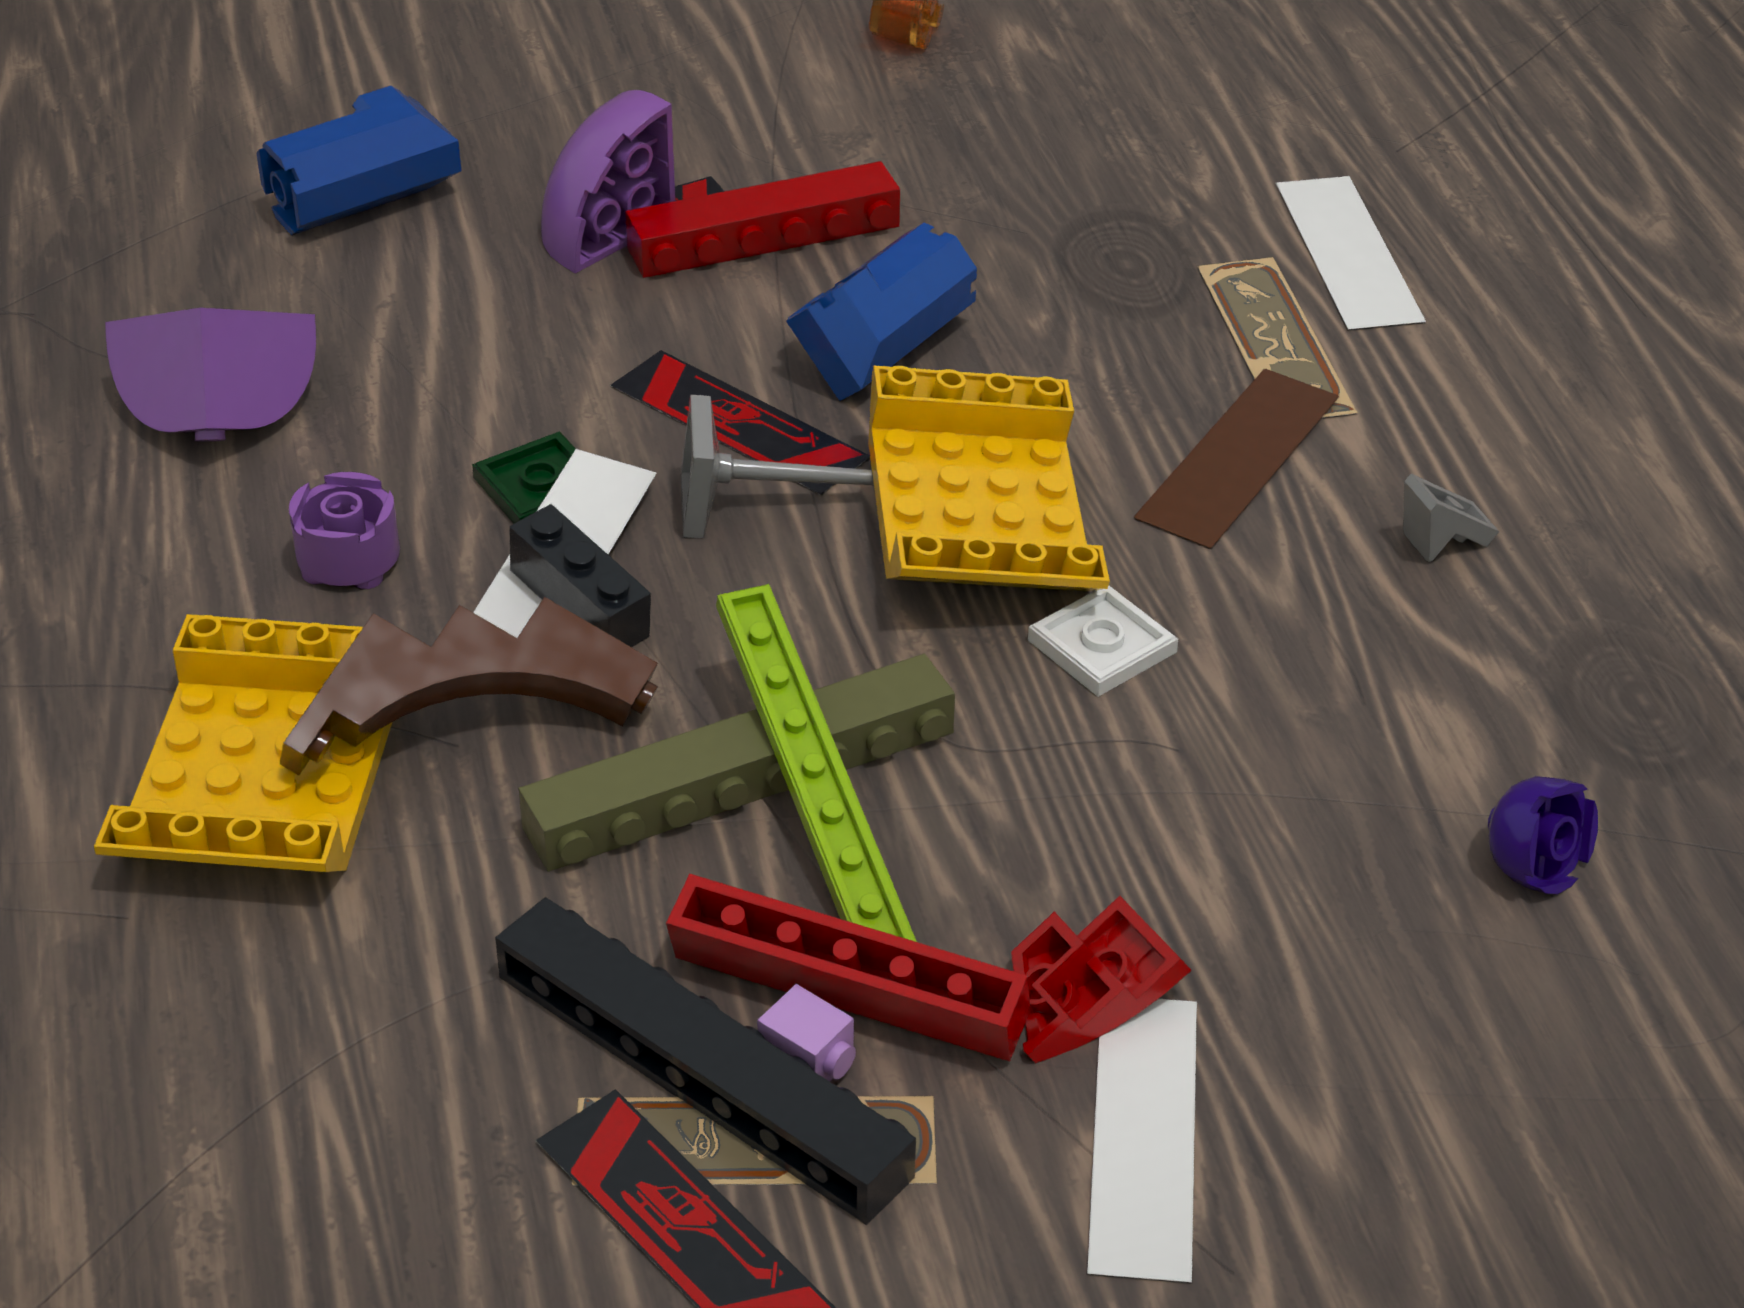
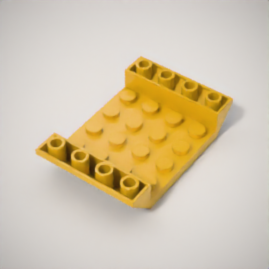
(978, 480)
(216, 767)

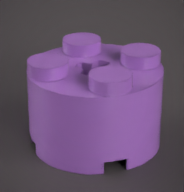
(344, 530)

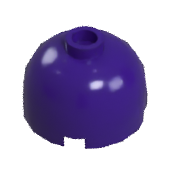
(1543, 832)

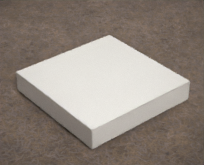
(1102, 640)

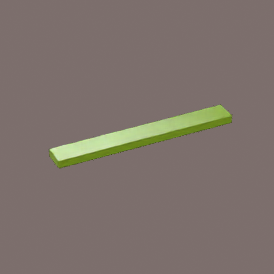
(811, 762)

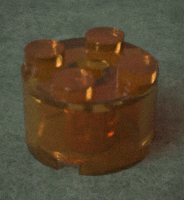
(906, 20)

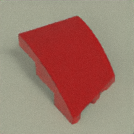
(1091, 979)

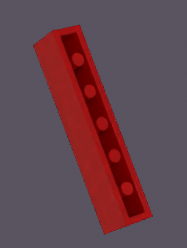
(762, 219)
(850, 966)

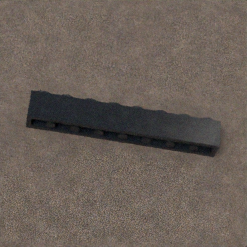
(708, 1059)

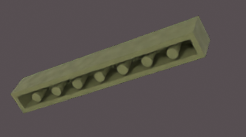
(725, 765)

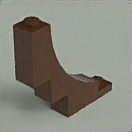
(396, 674)

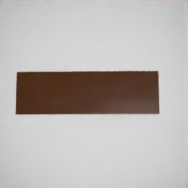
(1236, 458)

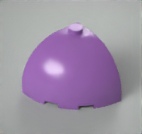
(608, 166)
(211, 368)

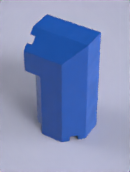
(357, 161)
(885, 308)

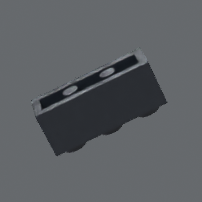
(578, 575)

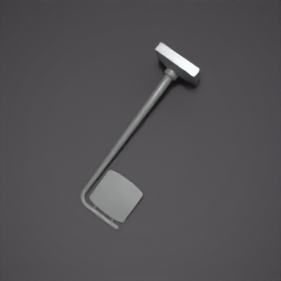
(706, 467)

